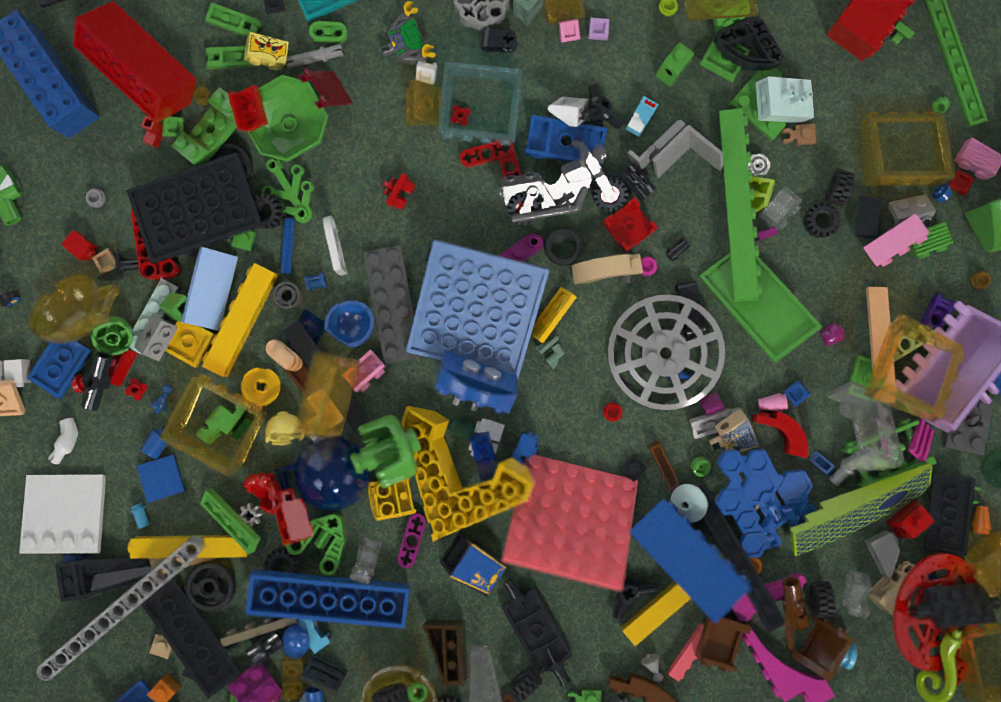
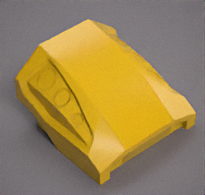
(390, 501)

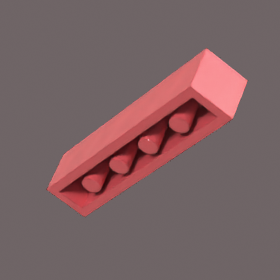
(686, 656)

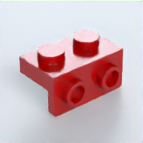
(248, 109)

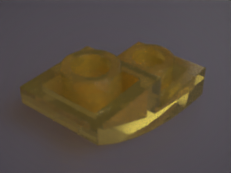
(292, 685)

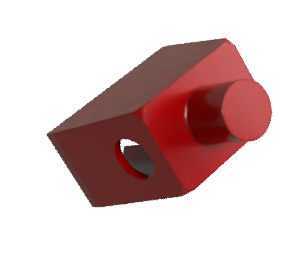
(912, 519)

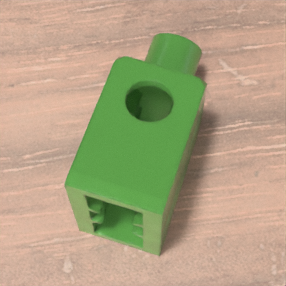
(676, 63)

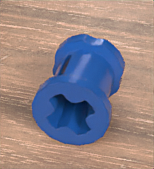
(315, 282)

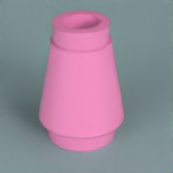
(773, 403)

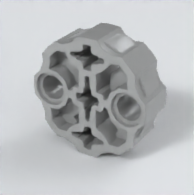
(484, 9)

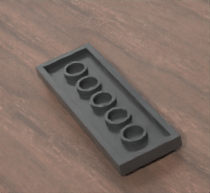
(391, 301)

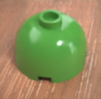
(113, 336)

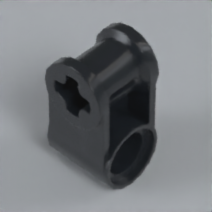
(495, 40)

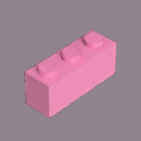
(897, 241)

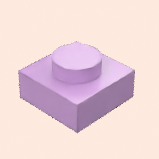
(598, 29)

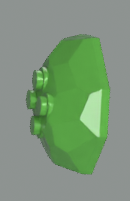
(292, 119)

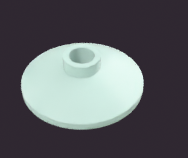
(694, 497)

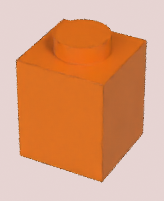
(164, 689)

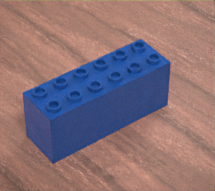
(44, 76)
(690, 560)

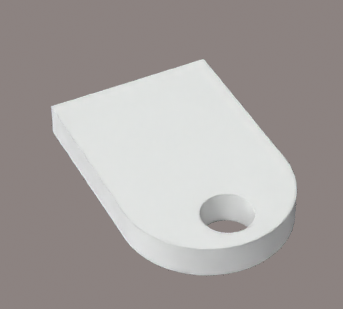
(334, 245)

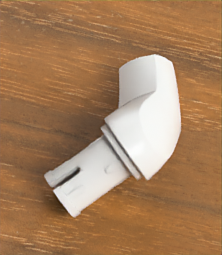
(65, 441)

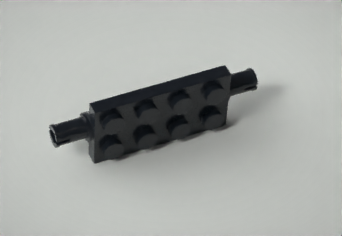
(956, 606)
(537, 631)

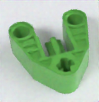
(336, 548)

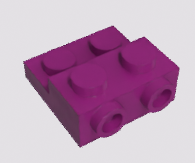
(255, 686)

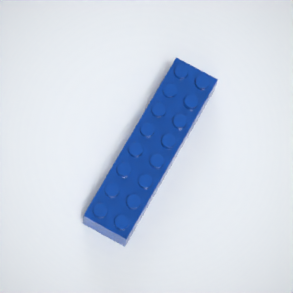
(327, 599)

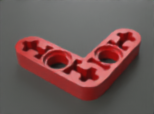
(503, 157)

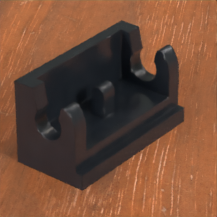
(868, 217)

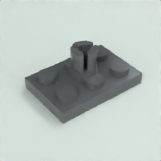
(972, 431)

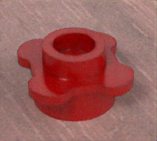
(460, 120)
(142, 388)

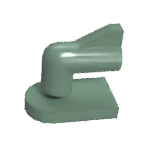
(558, 350)

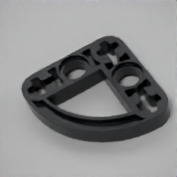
(750, 33)

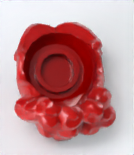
(264, 487)

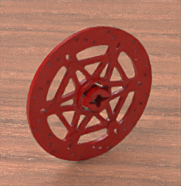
(919, 577)

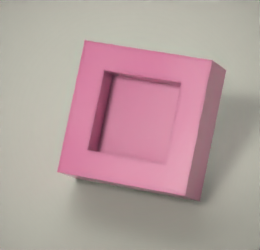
(568, 30)

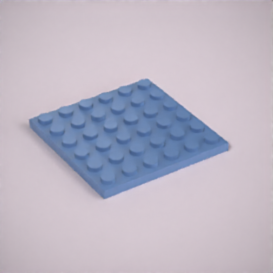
(477, 307)

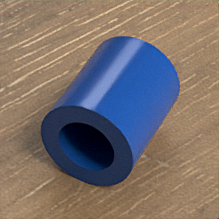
(153, 445)

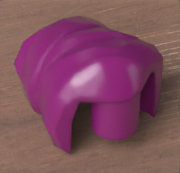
(832, 334)

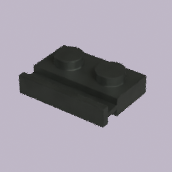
(323, 675)

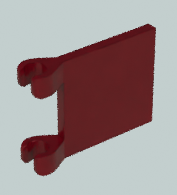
(328, 86)

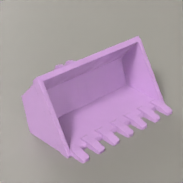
(976, 373)

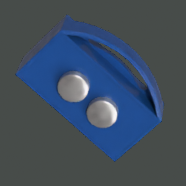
(476, 383)

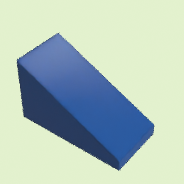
(822, 463)

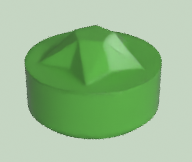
(700, 466)

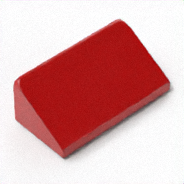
(120, 366)

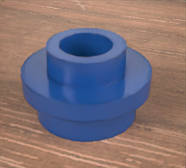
(942, 193)

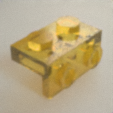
(562, 10)

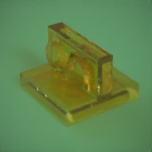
(422, 104)

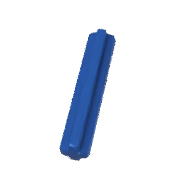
(287, 247)

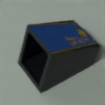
(473, 564)

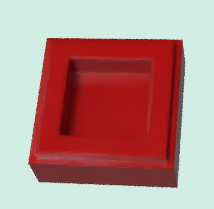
(961, 182)

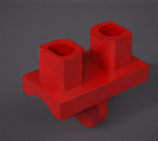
(394, 198)

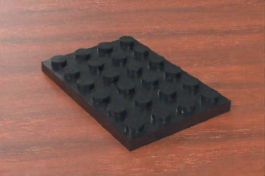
(194, 208)

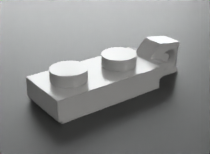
(705, 424)

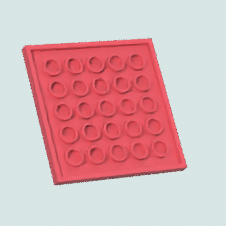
(573, 523)

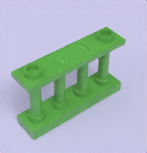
(904, 425)

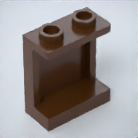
(721, 642)
(824, 648)

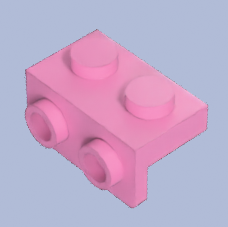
(369, 368)

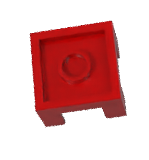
(629, 226)

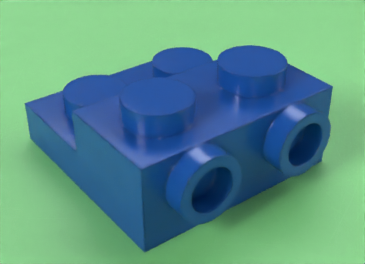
(525, 446)

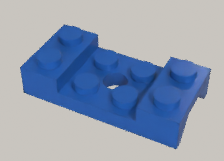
(546, 136)

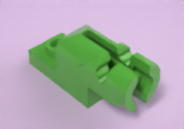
(221, 420)

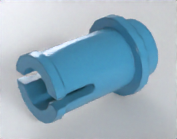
(140, 515)

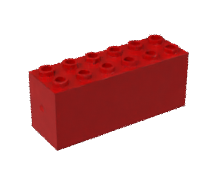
(866, 24)
(133, 61)

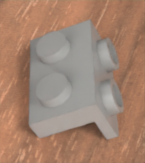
(907, 207)

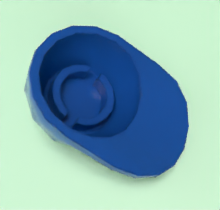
(295, 641)

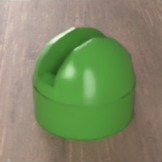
(937, 104)

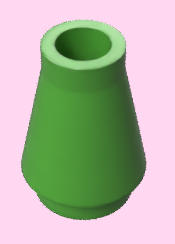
(420, 694)

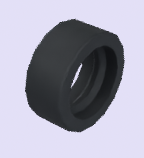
(577, 246)

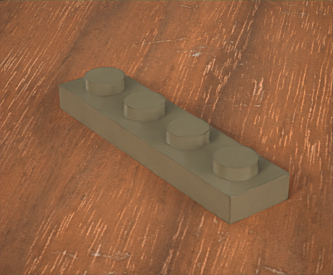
(252, 630)

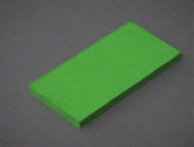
(774, 321)

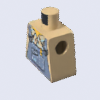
(734, 433)

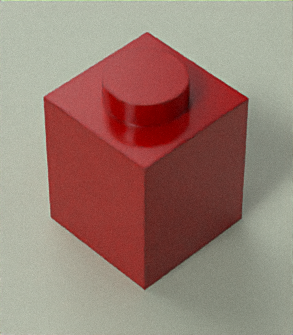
(79, 246)

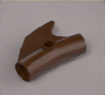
(794, 608)

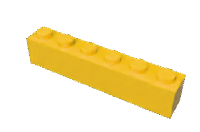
(240, 320)

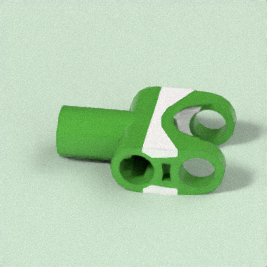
(9, 191)

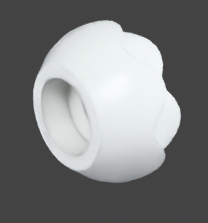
(762, 161)

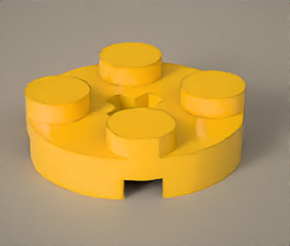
(260, 376)

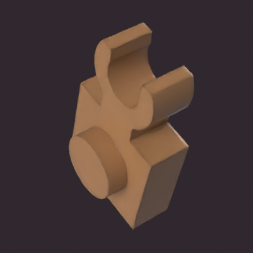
(802, 134)

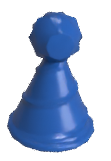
(160, 403)

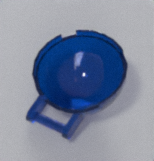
(326, 474)

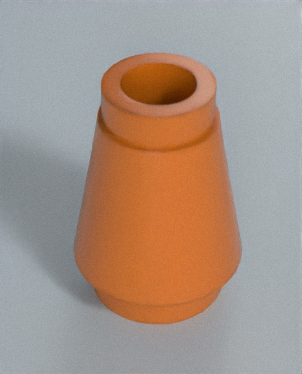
(981, 521)

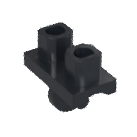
(637, 182)
(265, 647)

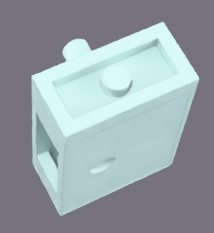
(784, 99)

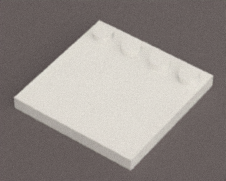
(63, 514)

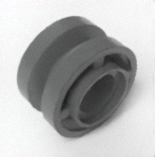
(281, 289)

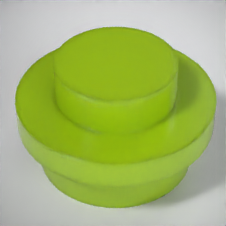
(668, 7)

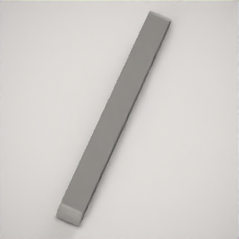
(115, 614)

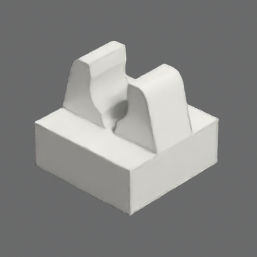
(426, 72)

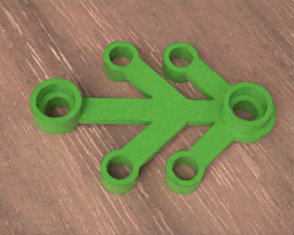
(291, 192)

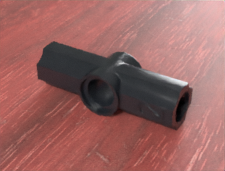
(96, 381)

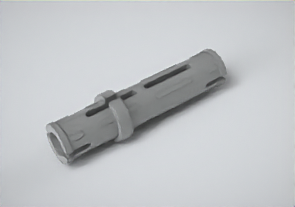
(314, 56)

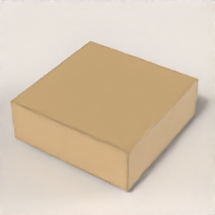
(105, 260)

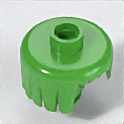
(391, 454)

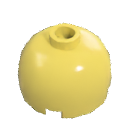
(282, 429)

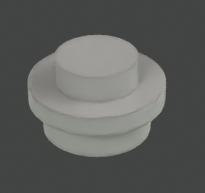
(95, 197)

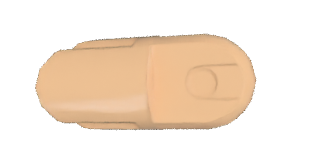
(283, 355)

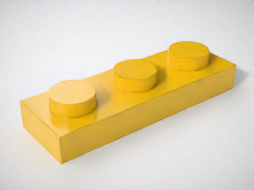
(552, 314)

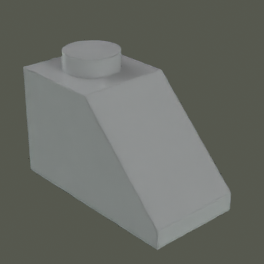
(884, 551)

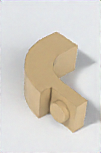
(606, 268)

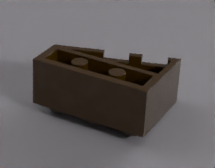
(448, 646)

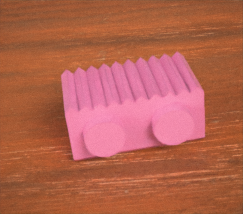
(978, 159)

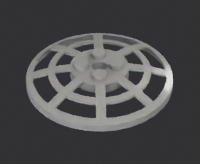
(675, 342)

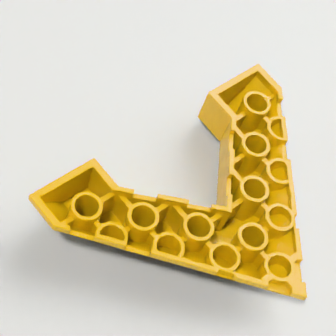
(445, 501)

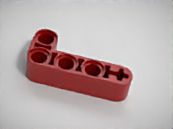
(144, 263)

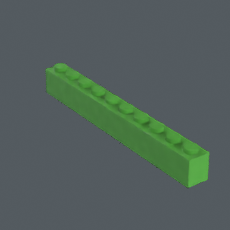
(738, 205)

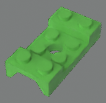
(201, 143)

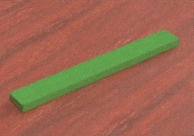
(956, 62)

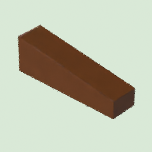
(663, 465)

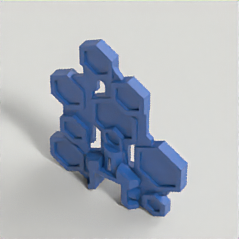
(760, 490)

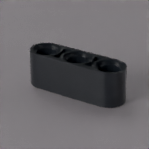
(690, 291)

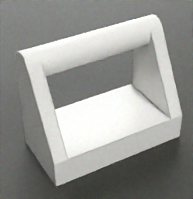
(569, 110)

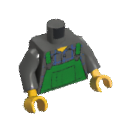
(407, 39)

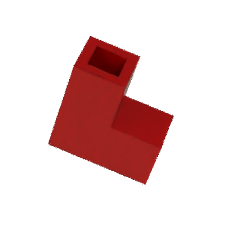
(154, 132)

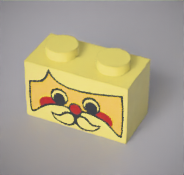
(266, 51)

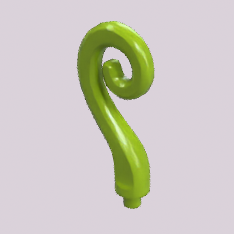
(947, 649)

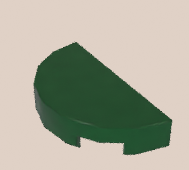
(243, 426)

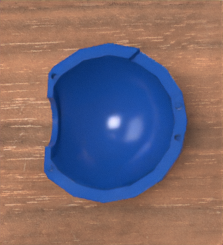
(350, 323)

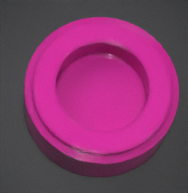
(649, 266)

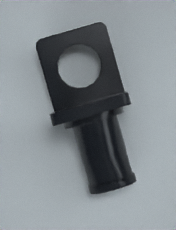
(122, 266)

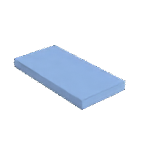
(209, 288)

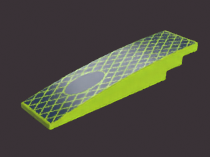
(858, 509)

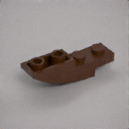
(640, 686)

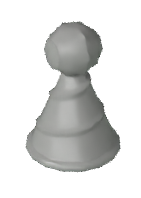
(651, 662)

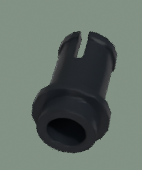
(674, 252)

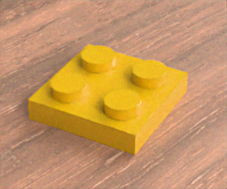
(190, 343)

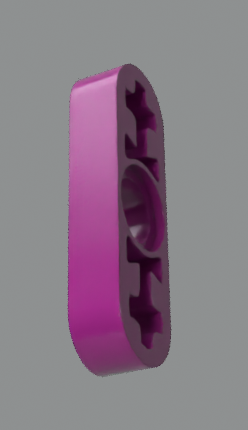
(402, 552)

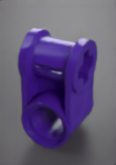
(938, 309)

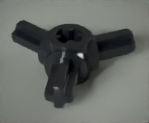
(600, 109)
(624, 601)

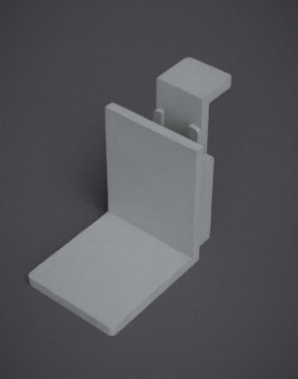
(673, 146)

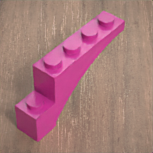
(743, 608)
(785, 679)

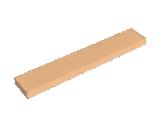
(878, 324)

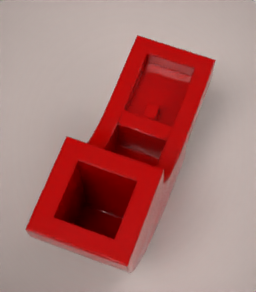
(793, 434)

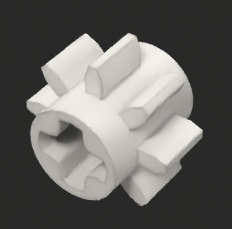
(253, 510)

